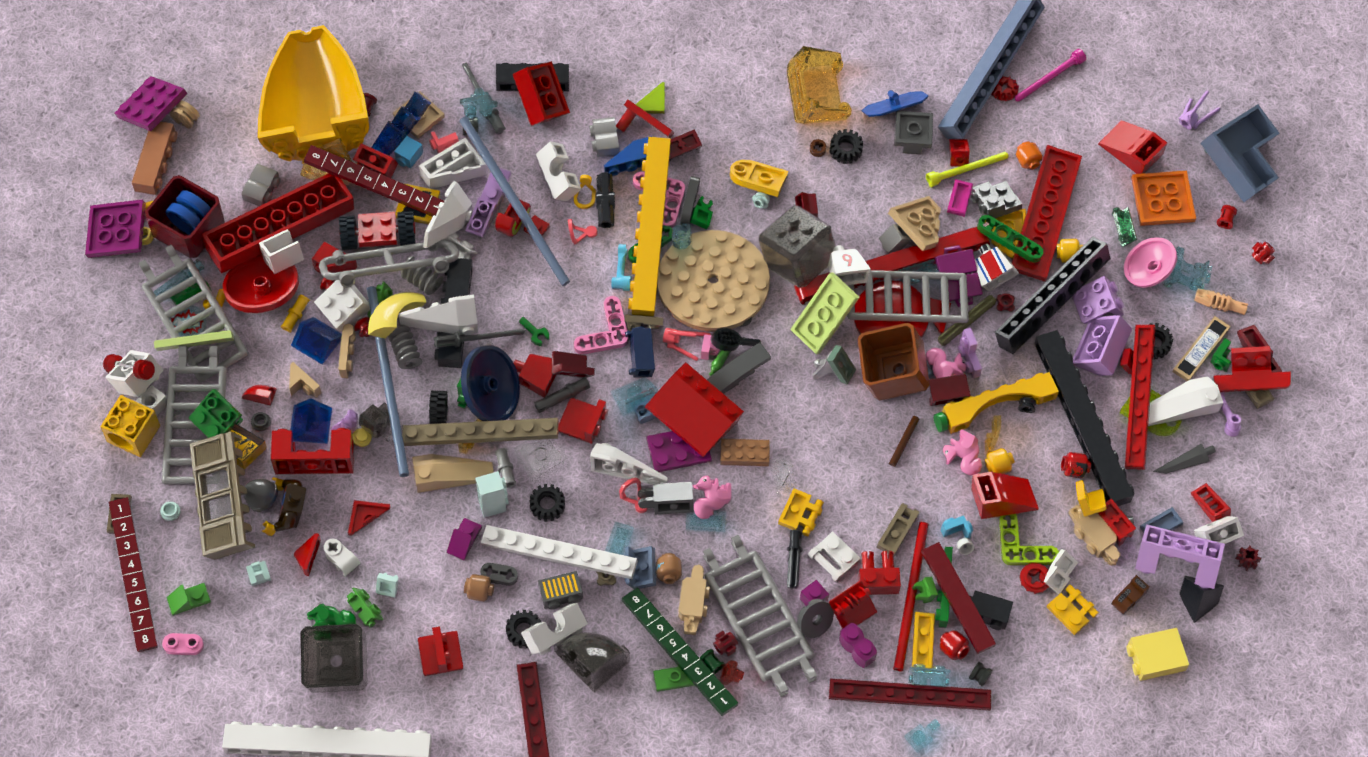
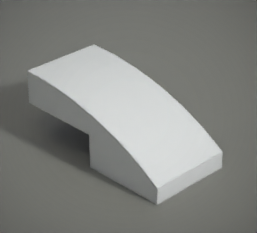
(1059, 571)

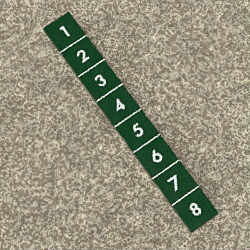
(680, 652)

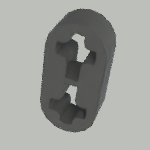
(500, 569)

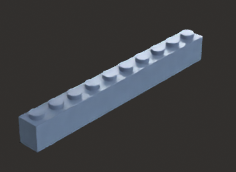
(990, 68)

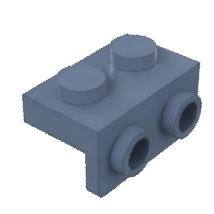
(646, 567)

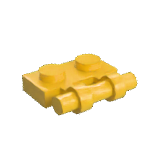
(795, 508)
(1068, 613)

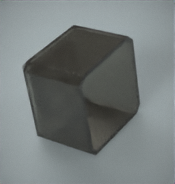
(797, 246)
(318, 648)

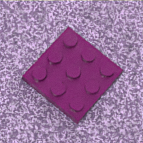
(150, 103)
(115, 228)

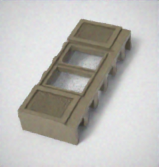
(220, 495)

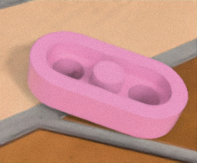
(182, 643)

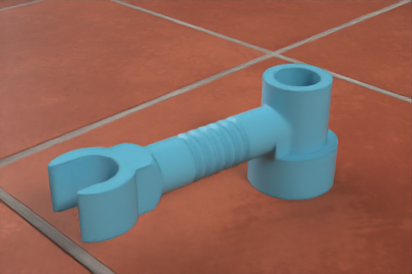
(621, 281)

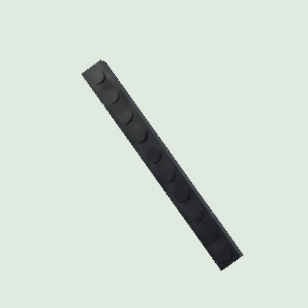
(1083, 418)

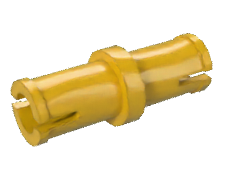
(295, 313)

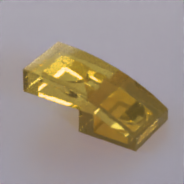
(991, 438)

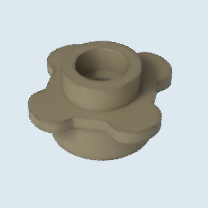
(610, 580)

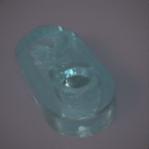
(682, 236)

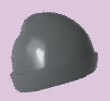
(260, 494)

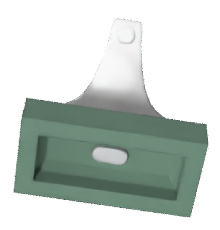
(836, 363)

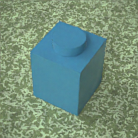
(408, 152)

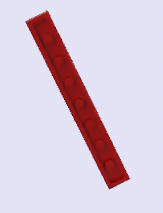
(1140, 397)

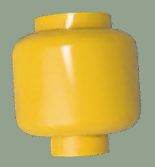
(1067, 249)
(999, 461)

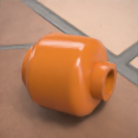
(1029, 155)

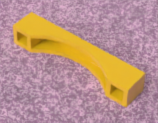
(962, 413)

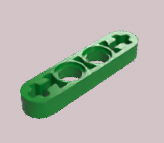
(1007, 241)

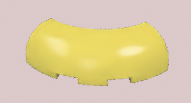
(385, 315)

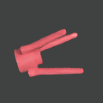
(673, 336)

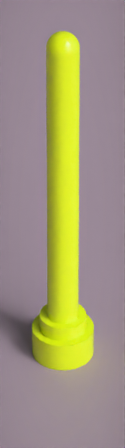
(934, 178)

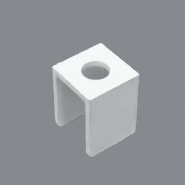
(280, 251)

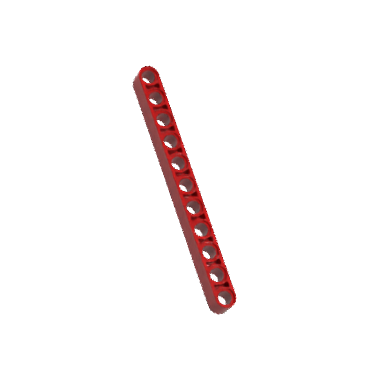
(904, 258)

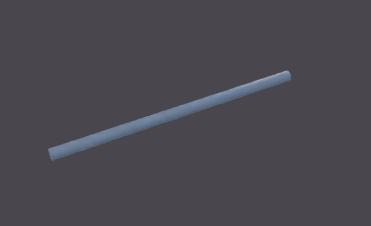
(515, 202)
(389, 392)

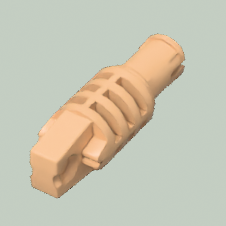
(1223, 302)

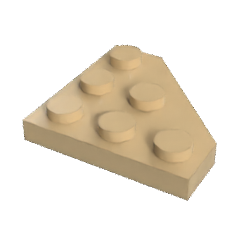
(919, 221)

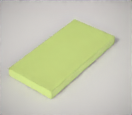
(824, 313)

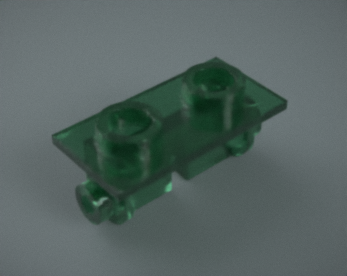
(1124, 226)

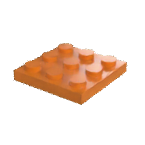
(1163, 198)

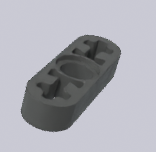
(690, 199)

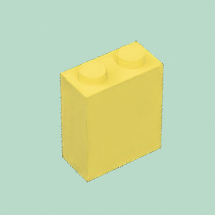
(1157, 654)

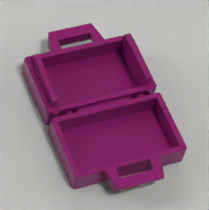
(960, 263)

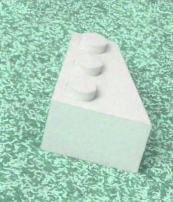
(455, 164)

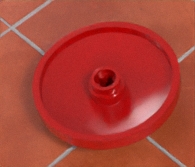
(255, 287)
(898, 308)

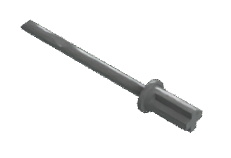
(494, 118)
(456, 339)

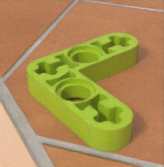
(1015, 547)

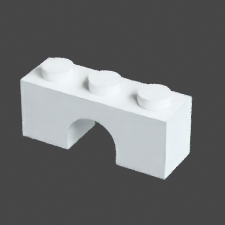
(551, 160)
(541, 638)

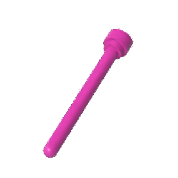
(1077, 57)

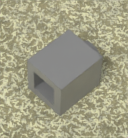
(894, 239)

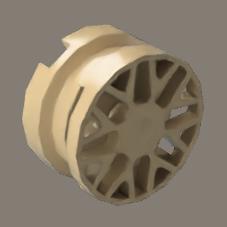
(184, 114)

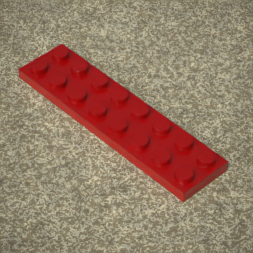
(1047, 209)

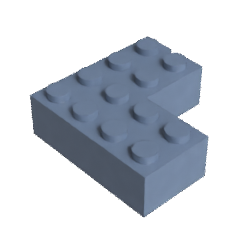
(1237, 153)

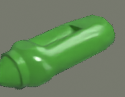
(719, 361)

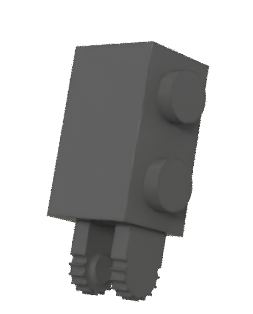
(668, 498)

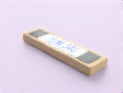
(1201, 349)

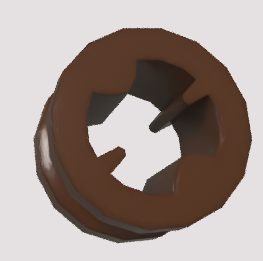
(815, 153)

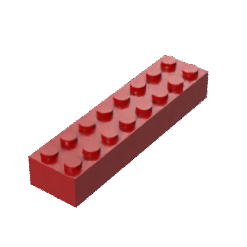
(296, 211)

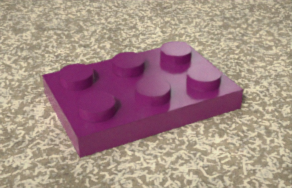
(672, 452)

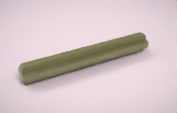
(973, 314)

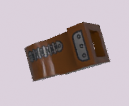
(1130, 595)

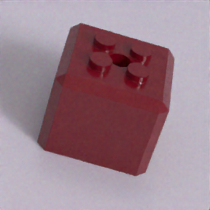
(167, 232)

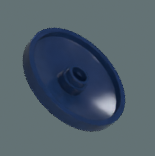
(490, 383)

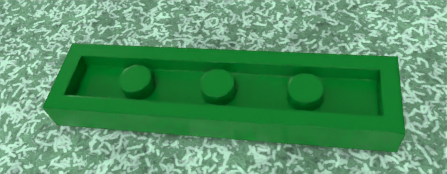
(943, 613)

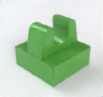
(927, 590)

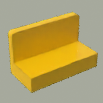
(1090, 502)

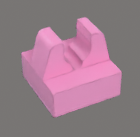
(708, 348)

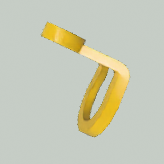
(585, 180)

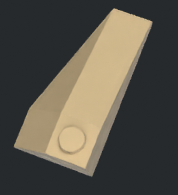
(443, 472)

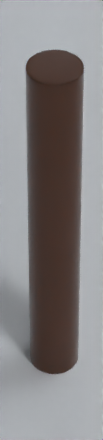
(904, 440)

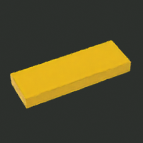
(923, 639)

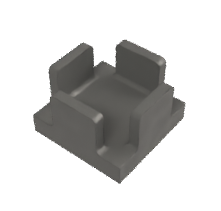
(913, 131)

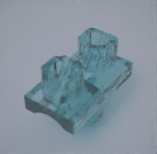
(478, 101)

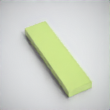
(194, 340)

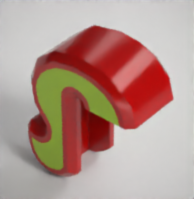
(509, 222)

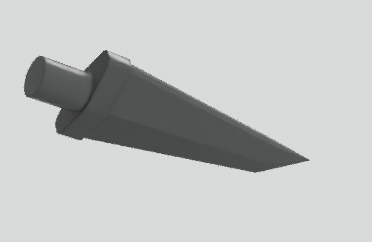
(1191, 458)

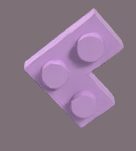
(967, 350)

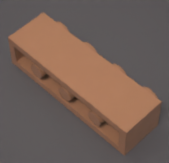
(153, 158)

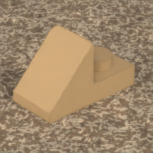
(300, 379)

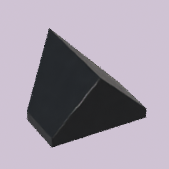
(1198, 599)

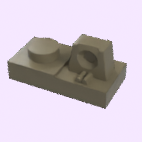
(636, 320)

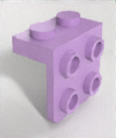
(1097, 300)

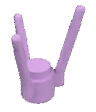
(1189, 119)

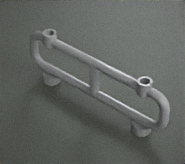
(347, 278)

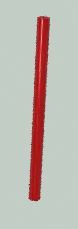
(910, 597)

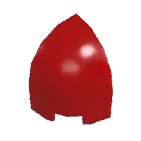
(260, 394)

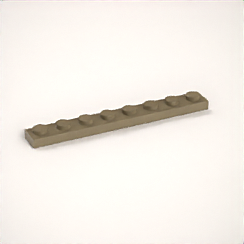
(480, 431)

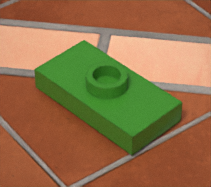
(671, 679)

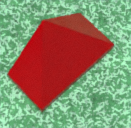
(307, 552)

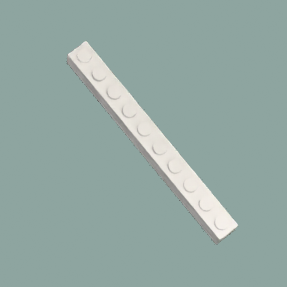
(323, 742)

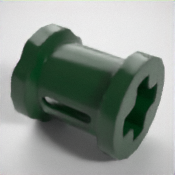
(712, 661)

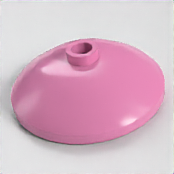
(1150, 262)

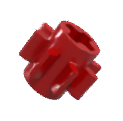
(1263, 252)

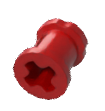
(1227, 216)

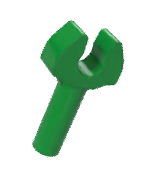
(534, 331)

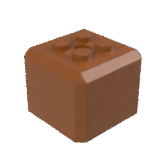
(886, 350)

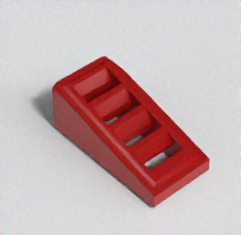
(1217, 513)

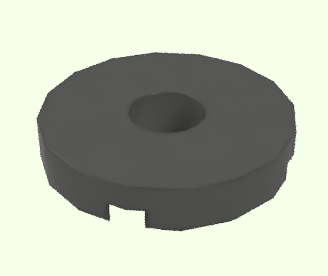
(821, 624)

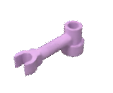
(1233, 424)

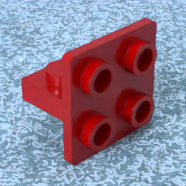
(440, 652)

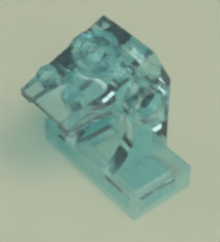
(1198, 272)

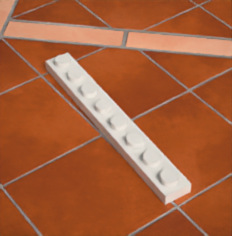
(559, 552)

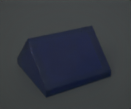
(316, 339)
(311, 422)

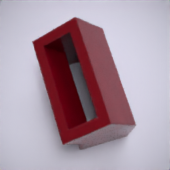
(807, 202)

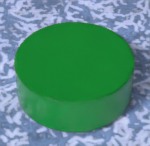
(941, 421)

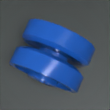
(187, 211)

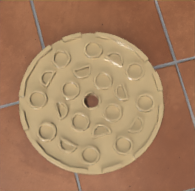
(711, 306)

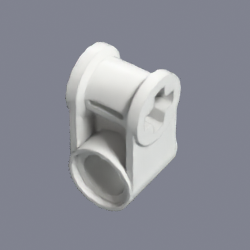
(342, 558)

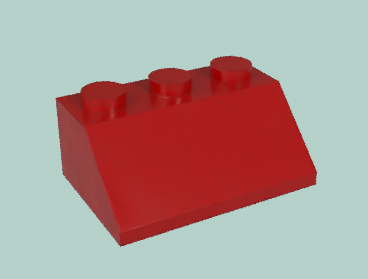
(541, 93)

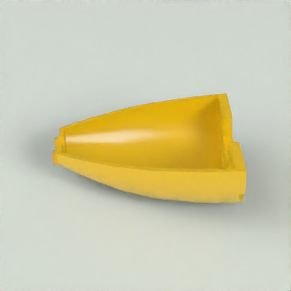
(311, 97)

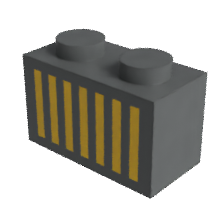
(560, 590)

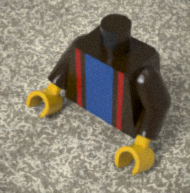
(290, 508)

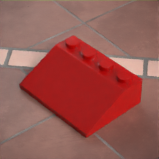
(694, 409)

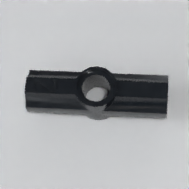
(605, 200)

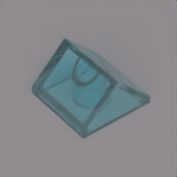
(633, 394)

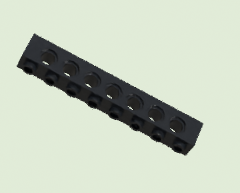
(1052, 295)

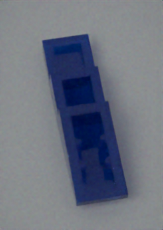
(402, 124)

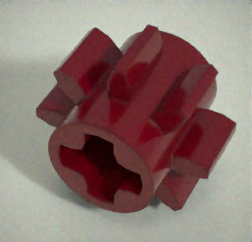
(1250, 562)
(725, 643)

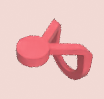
(590, 231)
(623, 495)

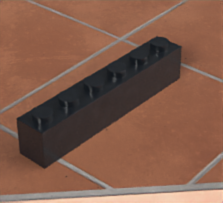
(457, 284)

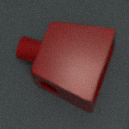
(536, 373)

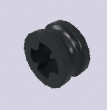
(1027, 405)

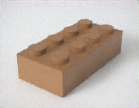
(745, 452)

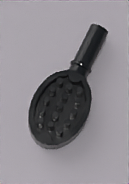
(729, 340)

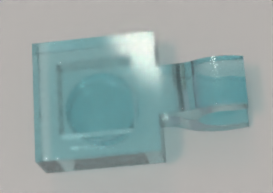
(920, 736)

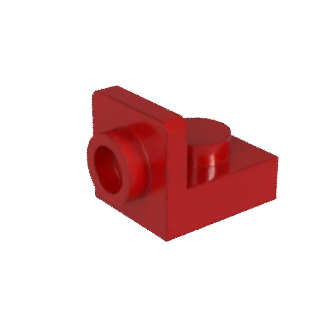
(959, 152)

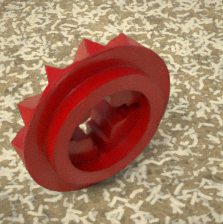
(1007, 94)
(1032, 570)

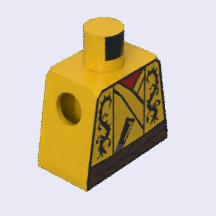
(250, 446)

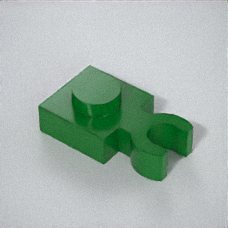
(701, 214)

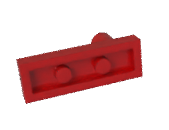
(632, 111)

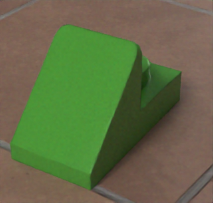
(186, 599)

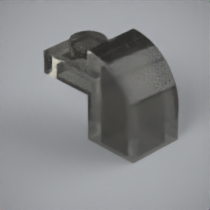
(375, 420)

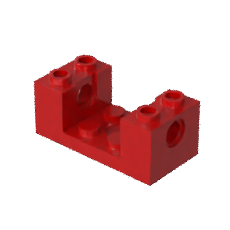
(289, 461)

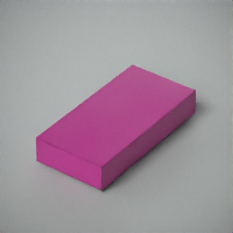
(960, 198)

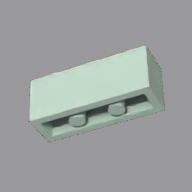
(492, 494)

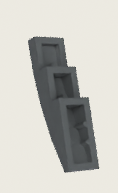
(739, 368)

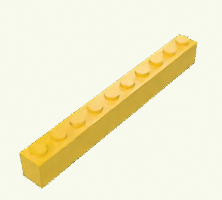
(651, 226)

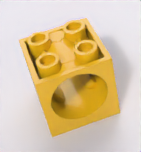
(130, 426)

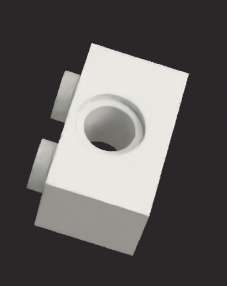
(1221, 530)

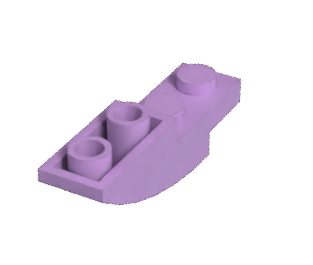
(487, 206)

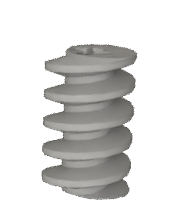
(422, 278)
(404, 348)

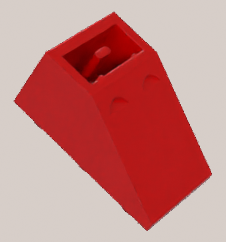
(1134, 146)
(1002, 494)

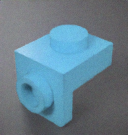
(955, 525)

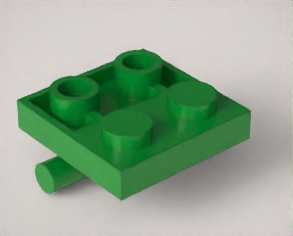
(215, 415)

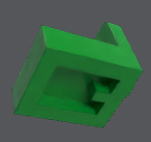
(1219, 358)

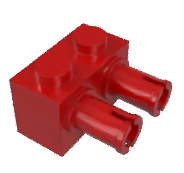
(375, 160)
(880, 580)

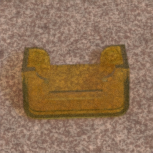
(815, 86)

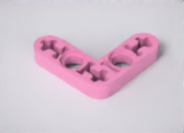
(671, 196)
(610, 336)

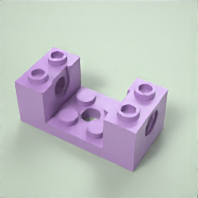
(1182, 546)

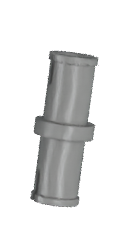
(505, 467)

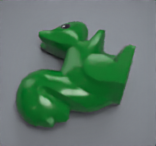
(330, 615)

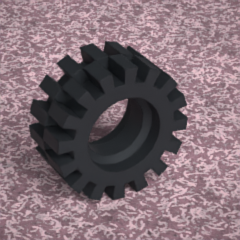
(846, 137)
(1166, 339)
(438, 407)
(541, 493)
(514, 621)

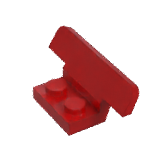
(1252, 372)

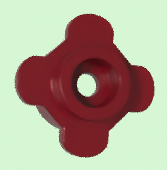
(1001, 298)

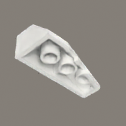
(450, 217)
(451, 317)
(1186, 401)
(616, 463)

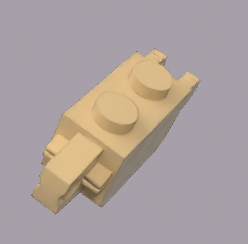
(1096, 534)
(692, 600)

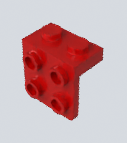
(583, 419)

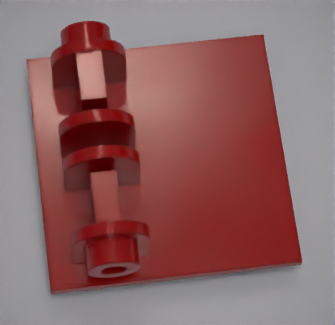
(853, 605)

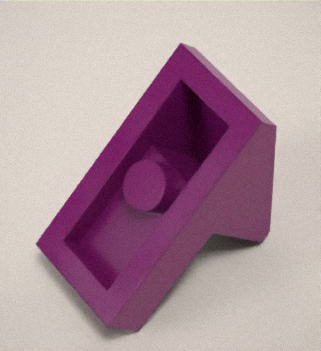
(463, 538)

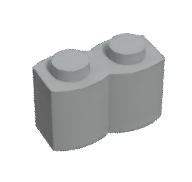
(605, 137)
(260, 185)

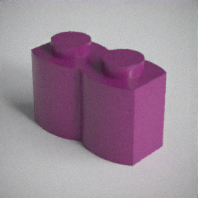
(862, 649)

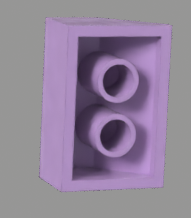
(1102, 345)

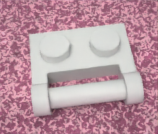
(838, 552)

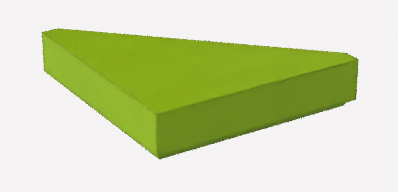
(654, 101)

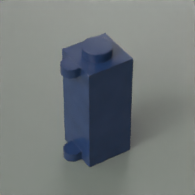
(641, 352)

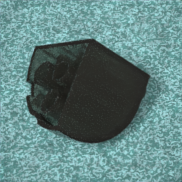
(593, 657)

